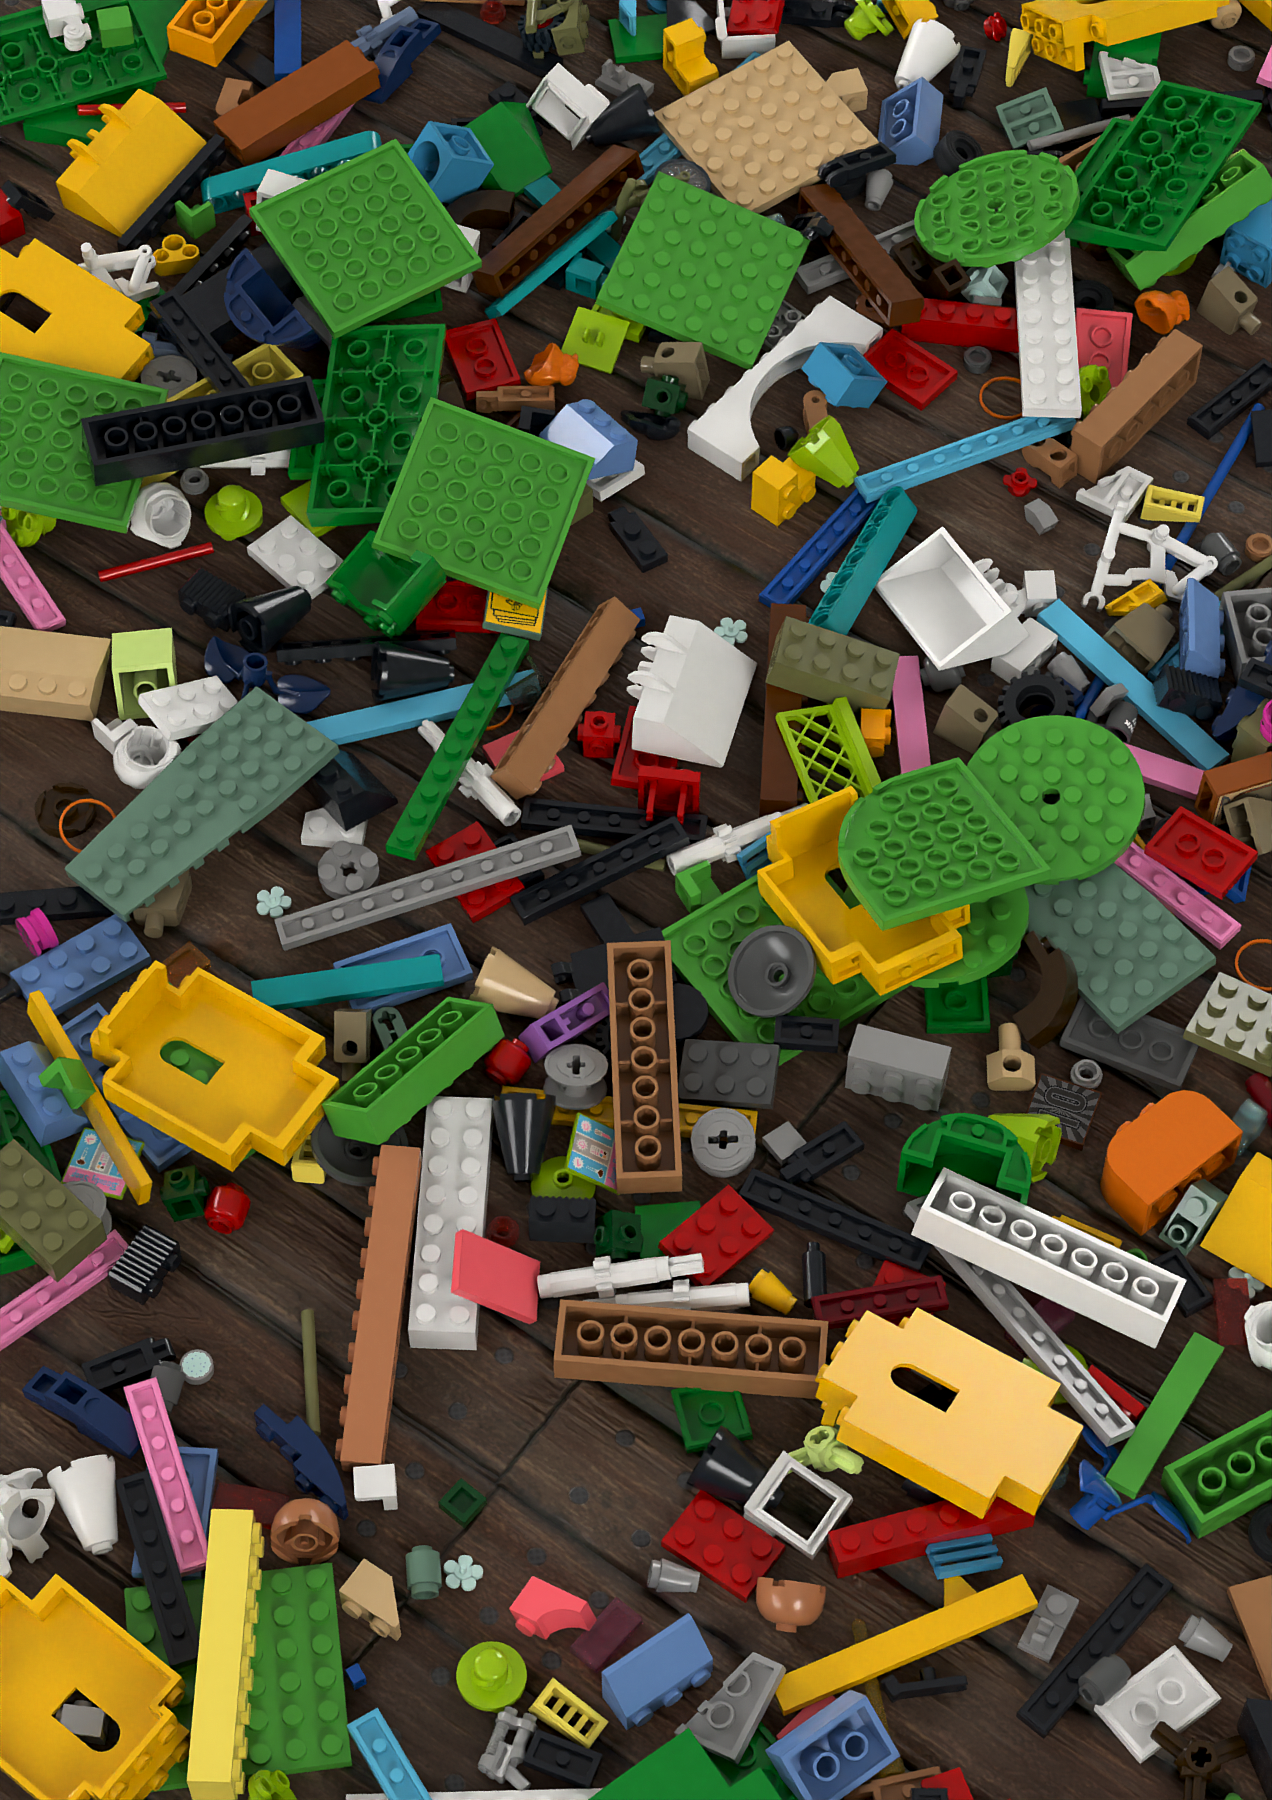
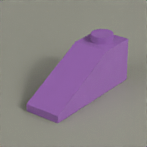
(566, 1022)

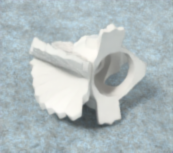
(16, 1529)

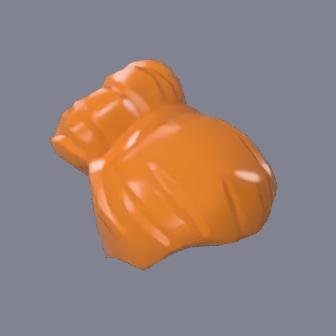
(1162, 310)
(552, 367)

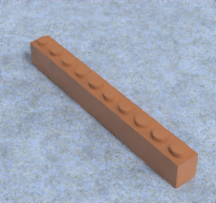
(381, 1307)

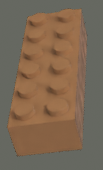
(1135, 404)

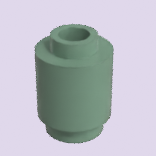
(423, 1572)

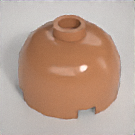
(305, 1531)
(789, 1602)

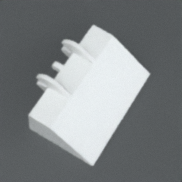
(952, 603)
(689, 693)

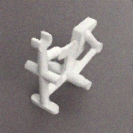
(136, 288)
(1157, 544)

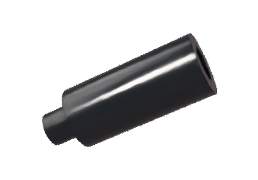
(813, 1273)

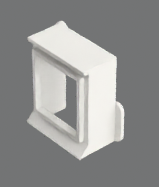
(739, 46)
(563, 88)
(773, 1527)

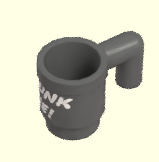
(1120, 720)

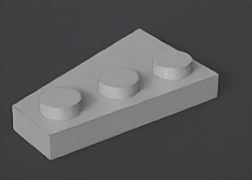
(733, 1714)

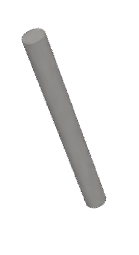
(1071, 134)

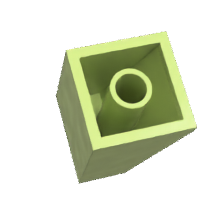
(141, 664)

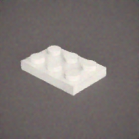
(295, 556)
(187, 707)

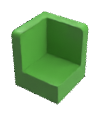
(115, 26)
(197, 219)
(696, 886)
(69, 1077)

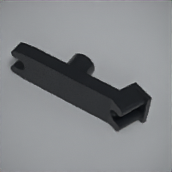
(927, 1686)

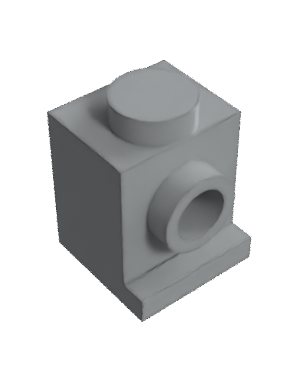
(85, 1721)

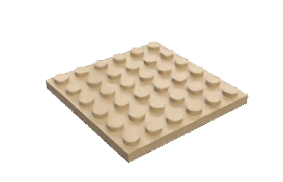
(764, 128)

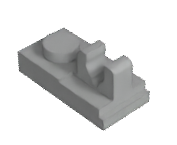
(617, 80)
(1048, 1623)

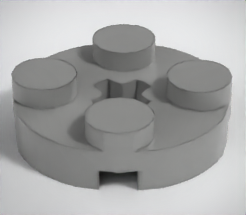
(344, 856)

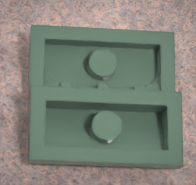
(1029, 118)

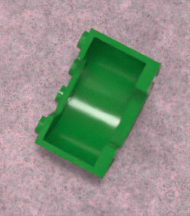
(1141, 50)
(385, 587)
(970, 1147)

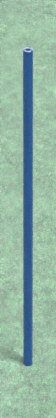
(1184, 535)

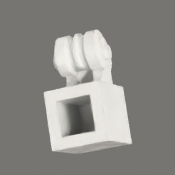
(64, 18)
(1037, 591)

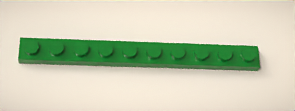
(457, 747)

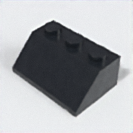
(349, 791)

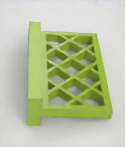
(845, 733)

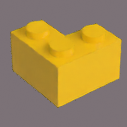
(685, 57)
(780, 489)

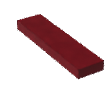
(885, 1301)

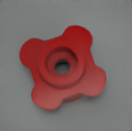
(995, 27)
(1019, 488)

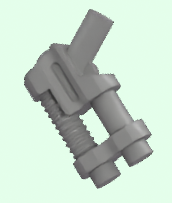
(501, 1758)

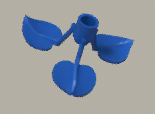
(1101, 1495)

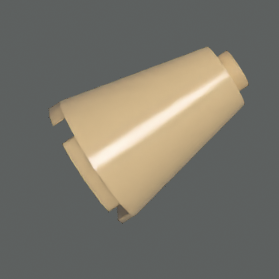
(512, 988)

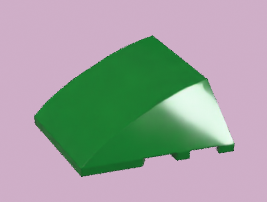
(512, 145)

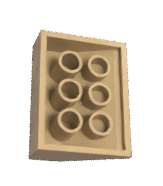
(52, 673)

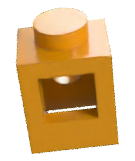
(876, 729)

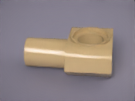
(1013, 1057)

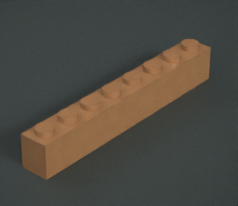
(565, 699)

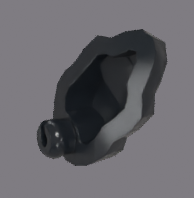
(651, 425)

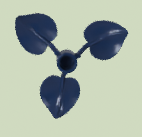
(231, 662)

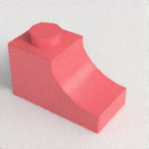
(546, 1609)

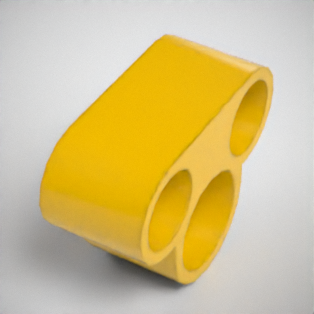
(175, 256)

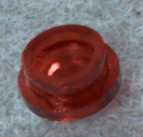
(493, 12)
(503, 1223)

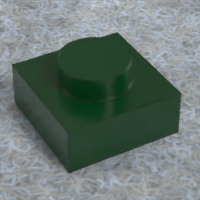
(462, 1503)

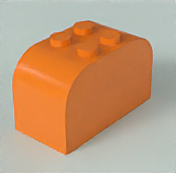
(1164, 1153)

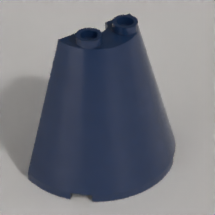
(262, 309)

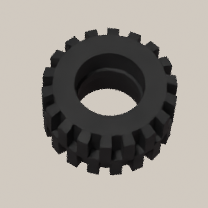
(1034, 690)

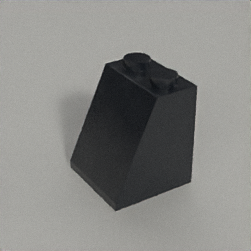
(1256, 1730)

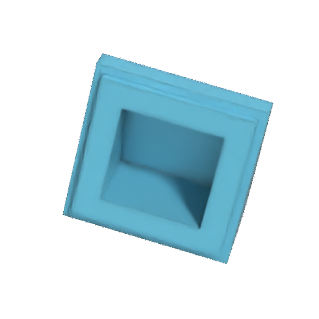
(627, 15)

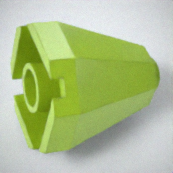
(826, 453)
(1036, 1136)

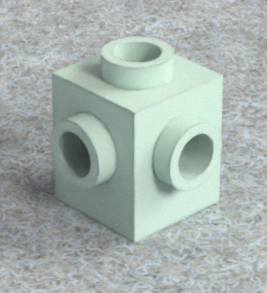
(985, 283)

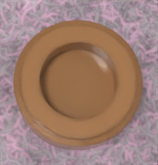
(1258, 547)

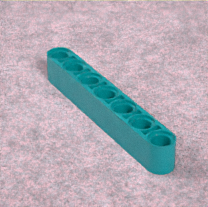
(227, 189)
(865, 562)

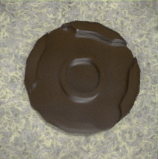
(53, 803)

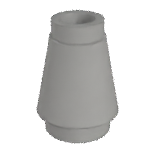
(877, 188)
(1067, 668)
(671, 1577)
(1204, 1638)

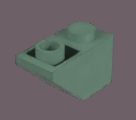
(1193, 1216)

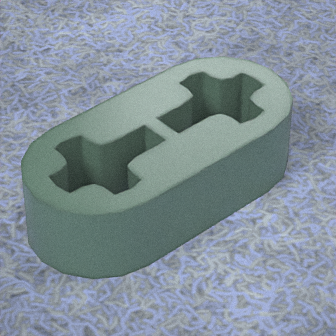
(383, 1035)

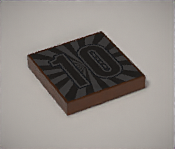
(1068, 1102)

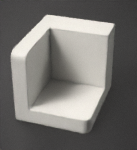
(112, 733)
(376, 1483)

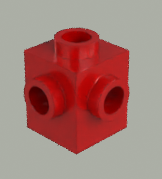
(599, 734)

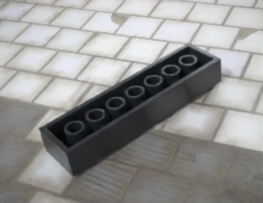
(202, 430)

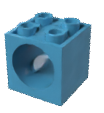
(450, 160)
(1249, 245)

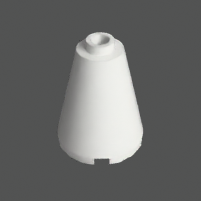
(926, 52)
(89, 1500)

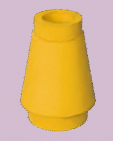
(771, 1292)

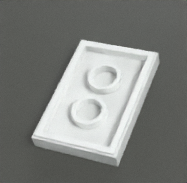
(1162, 1691)

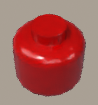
(507, 1062)
(227, 1208)

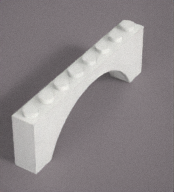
(725, 429)

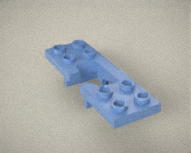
(159, 1147)

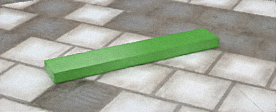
(1164, 1415)

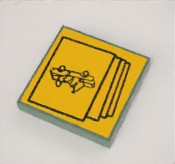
(513, 617)

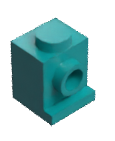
(585, 276)

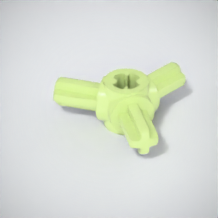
(826, 1452)

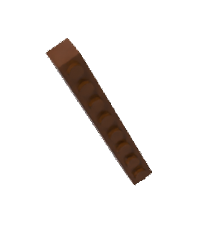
(557, 221)
(863, 257)
(778, 773)

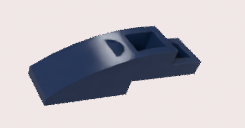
(397, 55)
(1239, 704)
(86, 1407)
(310, 1459)

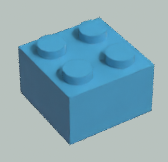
(843, 375)

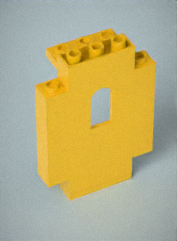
(1065, 25)
(88, 323)
(846, 939)
(259, 1098)
(987, 1444)
(69, 1645)

